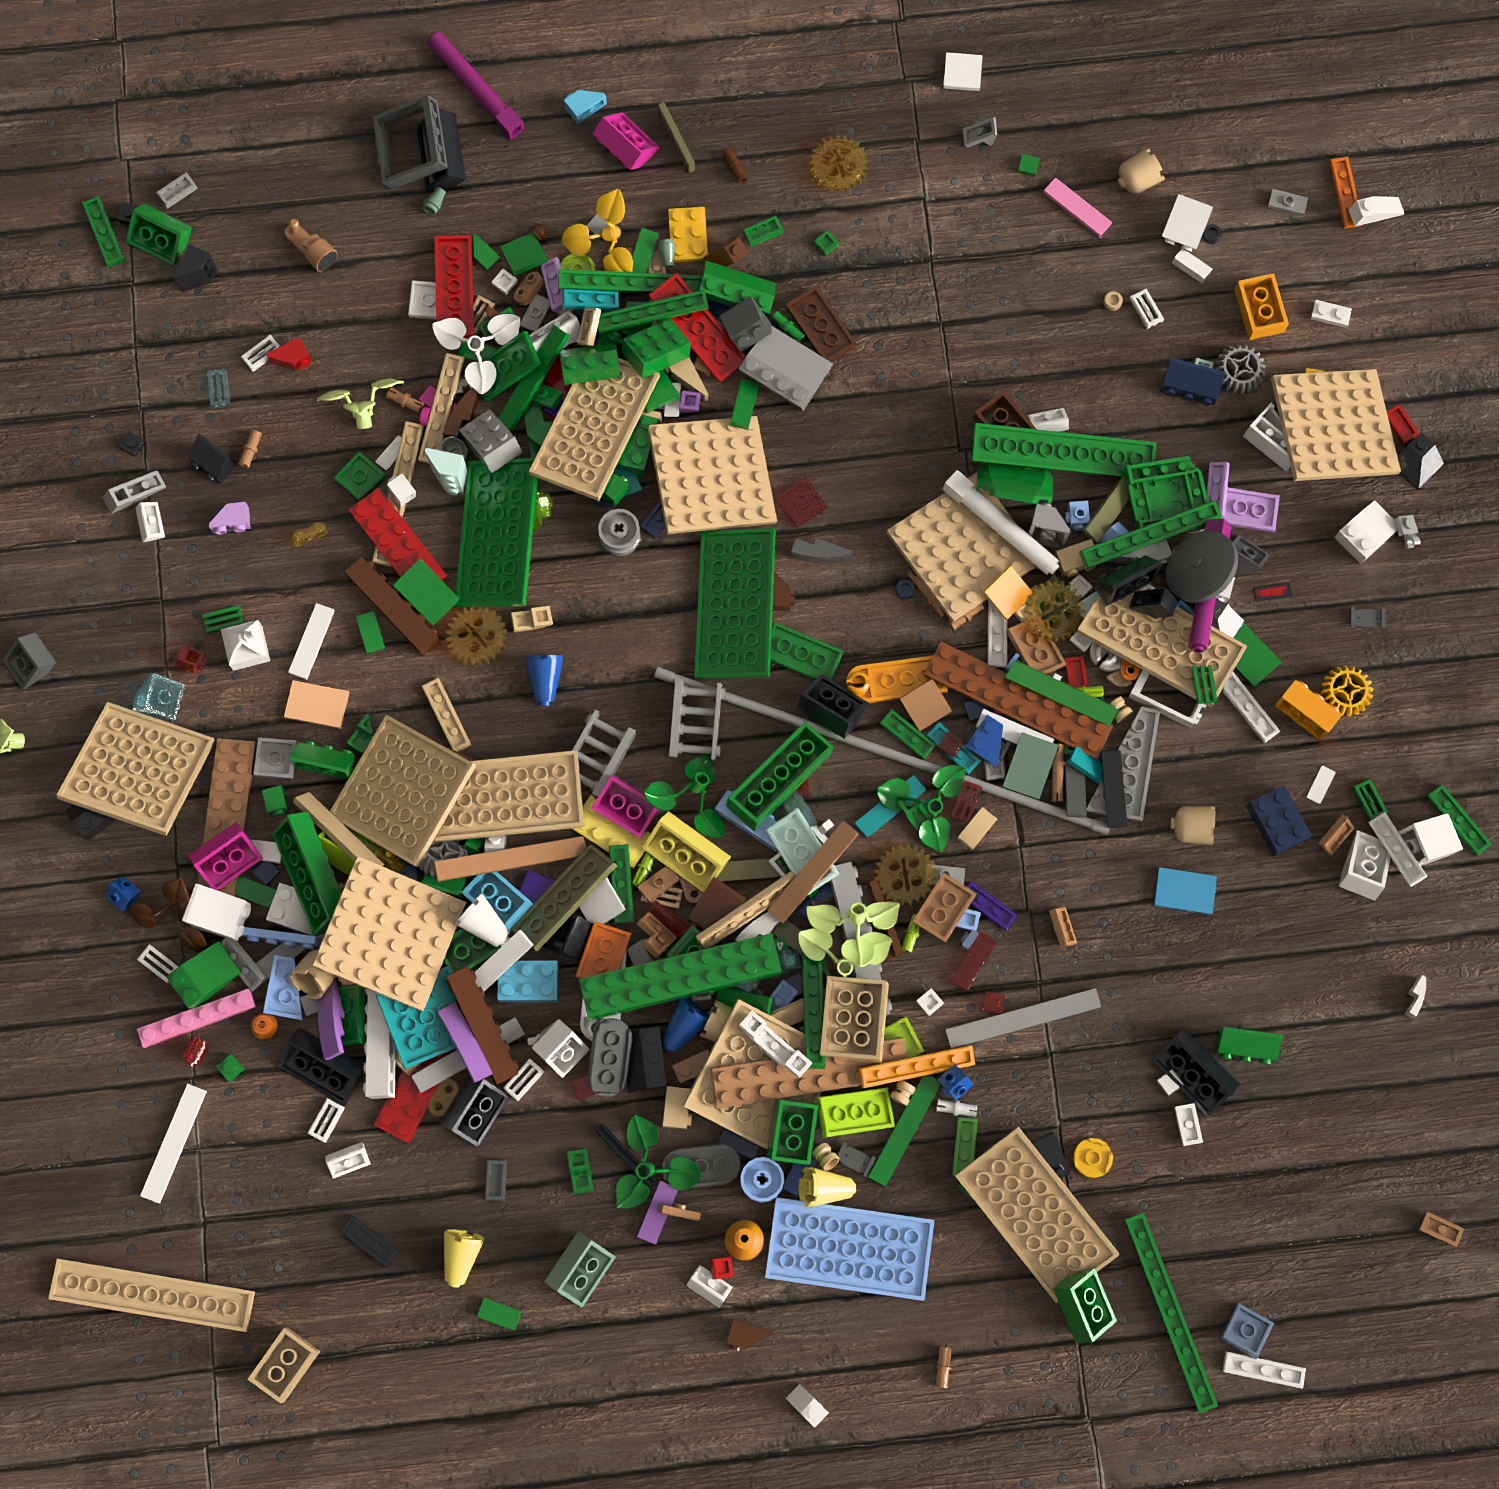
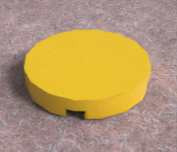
(1092, 1158)

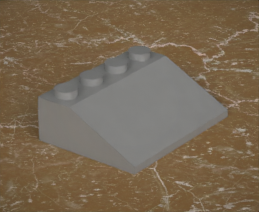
(786, 368)

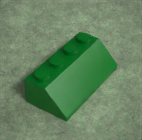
(732, 286)

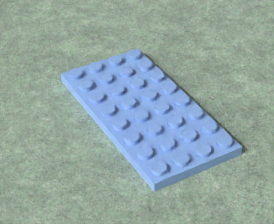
(850, 1249)

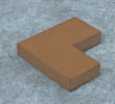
(659, 935)

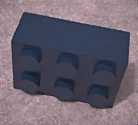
(1278, 820)

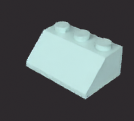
(449, 470)

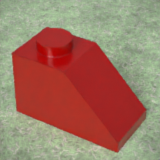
(290, 355)

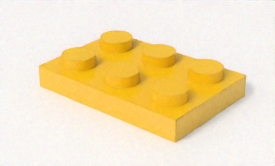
(688, 233)

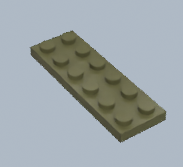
(564, 896)

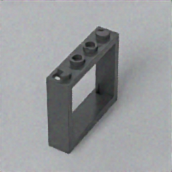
(435, 139)

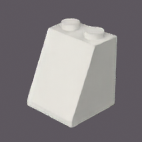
(1187, 222)
(1432, 839)
(216, 912)

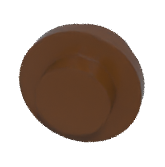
(539, 230)

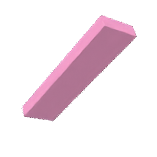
(1077, 207)

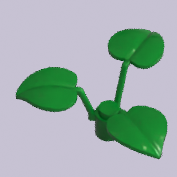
(702, 774)
(934, 831)
(630, 1189)

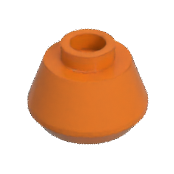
(270, 1026)

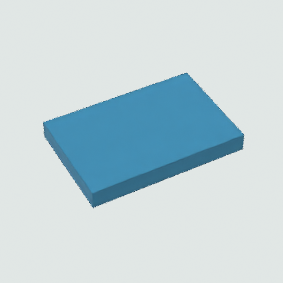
(1185, 891)

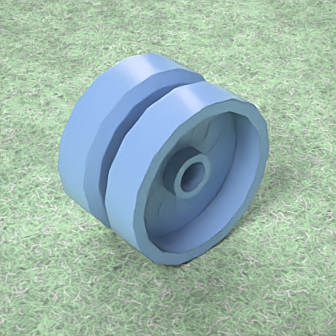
(762, 1168)

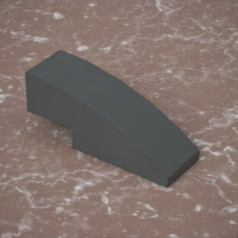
(819, 552)

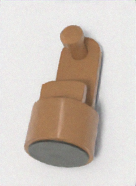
(316, 250)

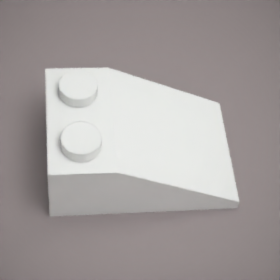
(1366, 532)
(1365, 866)
(288, 912)

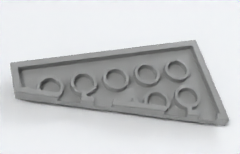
(1137, 759)

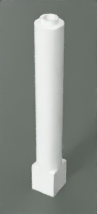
(963, 491)

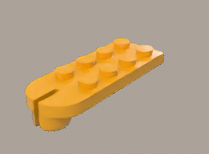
(889, 679)

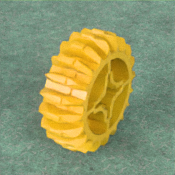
(1362, 688)

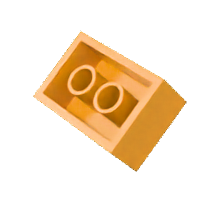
(1261, 306)
(1308, 709)

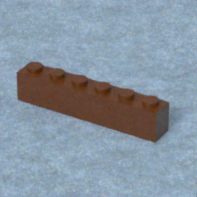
(390, 604)
(480, 1021)

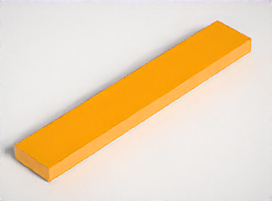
(916, 1066)

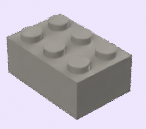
(490, 440)

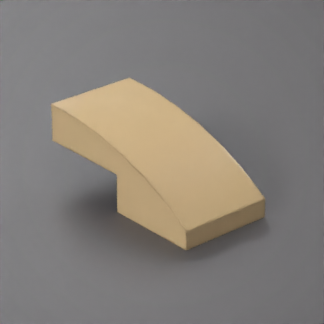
(532, 619)
(977, 828)

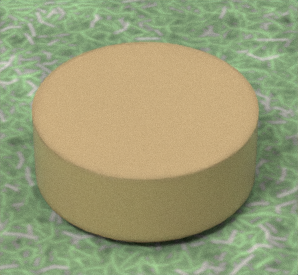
(1113, 301)

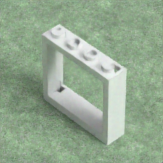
(1174, 715)

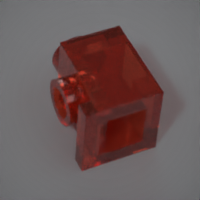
(190, 659)

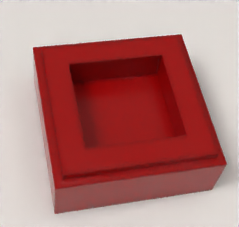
(721, 1268)

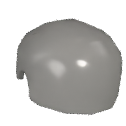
(453, 445)

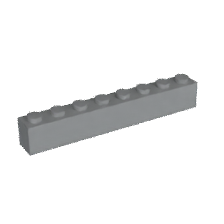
(845, 894)

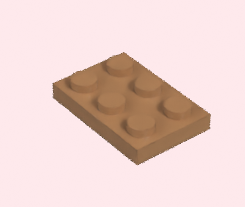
(1035, 651)
(944, 908)

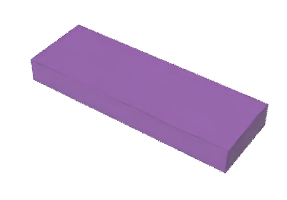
(655, 1220)

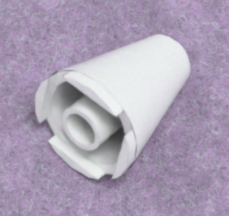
(483, 922)

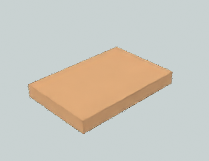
(316, 704)

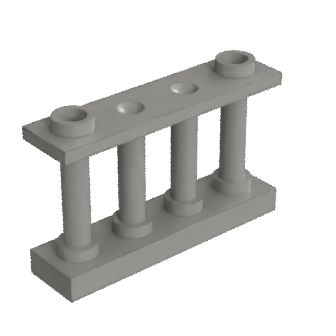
(681, 709)
(616, 754)

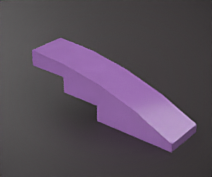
(329, 1021)
(464, 1042)

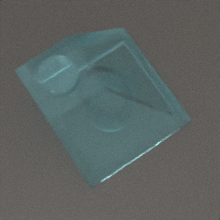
(159, 697)

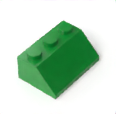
(158, 233)
(589, 363)
(323, 760)
(1247, 1045)
(1085, 1305)

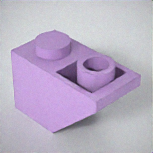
(231, 518)

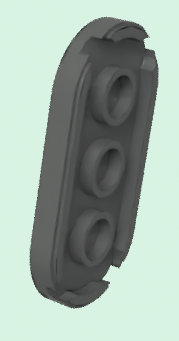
(609, 1057)
(717, 1163)

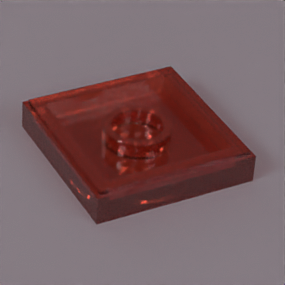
(801, 502)

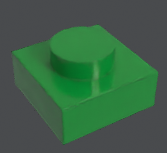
(230, 1067)

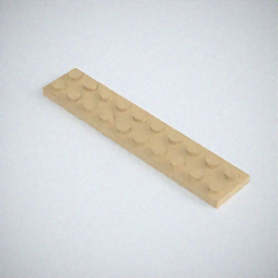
(151, 1295)

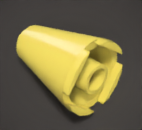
(824, 1187)
(459, 1255)

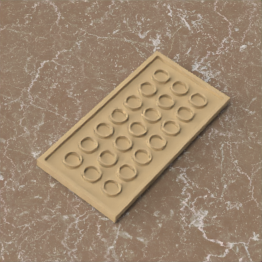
(593, 431)
(1161, 644)
(517, 797)
(1035, 1211)

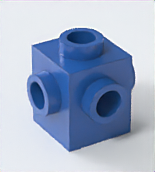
(122, 893)
(954, 1082)

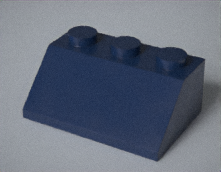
(1192, 381)

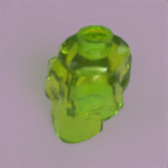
(542, 508)

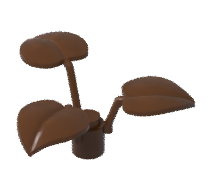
(179, 896)

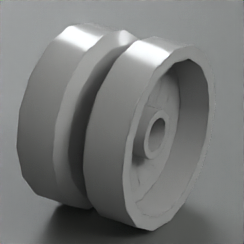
(610, 532)

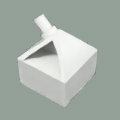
(245, 645)
(559, 1047)

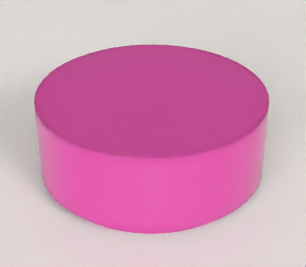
(424, 416)

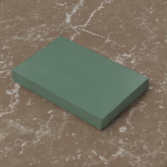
(1030, 765)

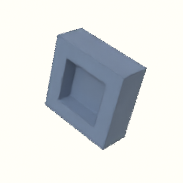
(968, 939)

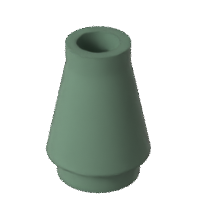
(434, 201)
(667, 251)

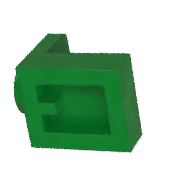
(610, 337)

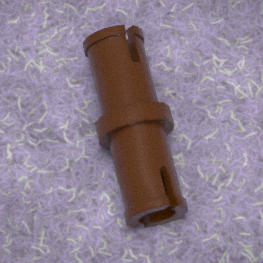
(735, 165)

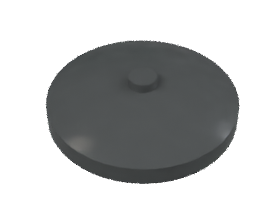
(1202, 566)

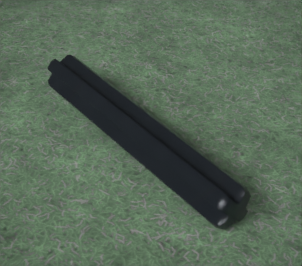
(622, 1151)

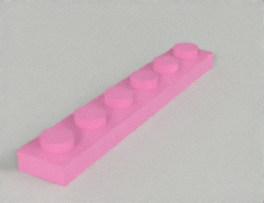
(196, 1018)

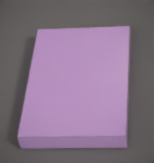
(1251, 509)

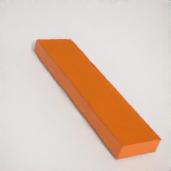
(1344, 188)

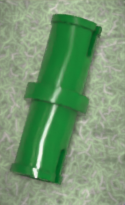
(787, 327)

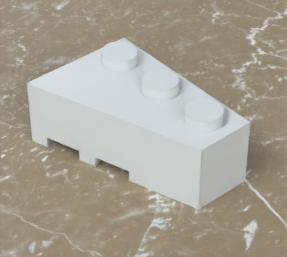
(1268, 437)

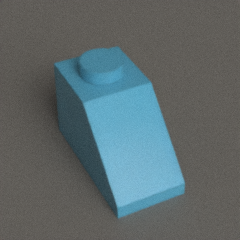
(583, 104)

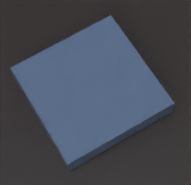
(1246, 1331)

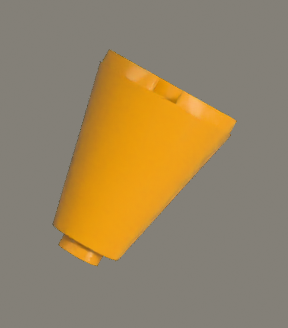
(742, 1250)

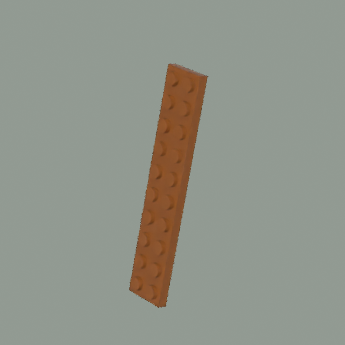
(991, 688)

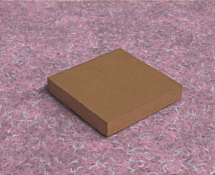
(925, 704)

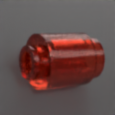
(195, 1052)

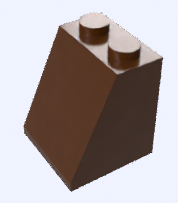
(714, 905)

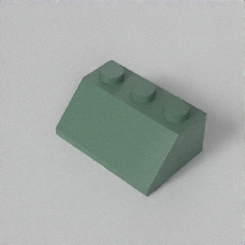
(579, 1269)

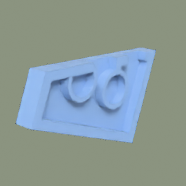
(281, 996)

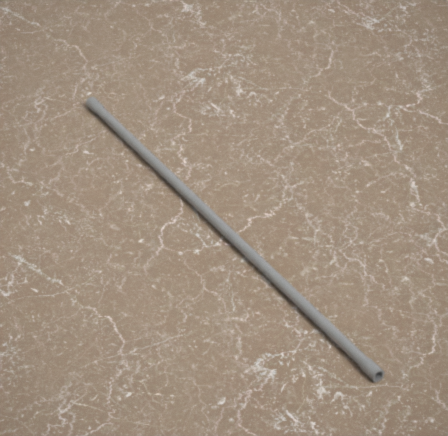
(1093, 824)

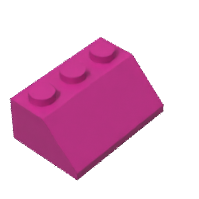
(625, 140)
(625, 806)
(225, 856)

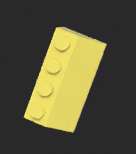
(686, 851)

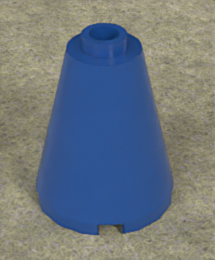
(544, 676)
(684, 1025)

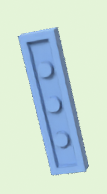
(289, 939)

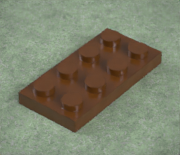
(821, 324)

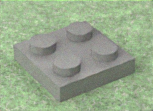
(273, 758)

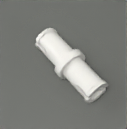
(957, 1108)

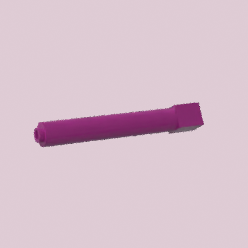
(505, 116)
(1204, 610)

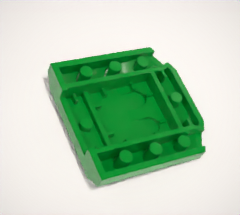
(1015, 482)
(1164, 490)

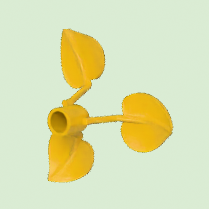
(577, 237)

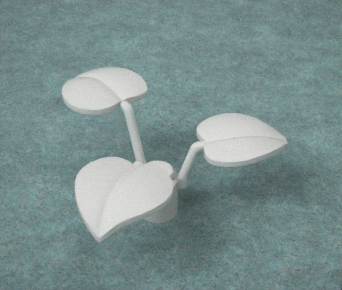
(451, 333)

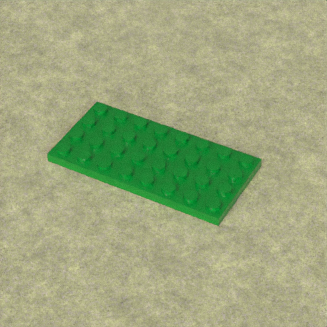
(496, 535)
(735, 604)

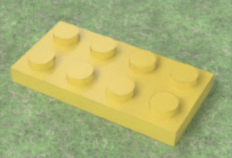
(607, 833)

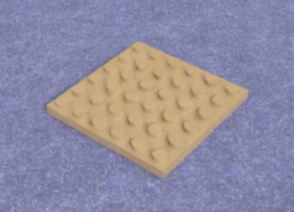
(1335, 424)
(711, 475)
(956, 552)
(136, 768)
(402, 790)
(389, 934)
(732, 1048)

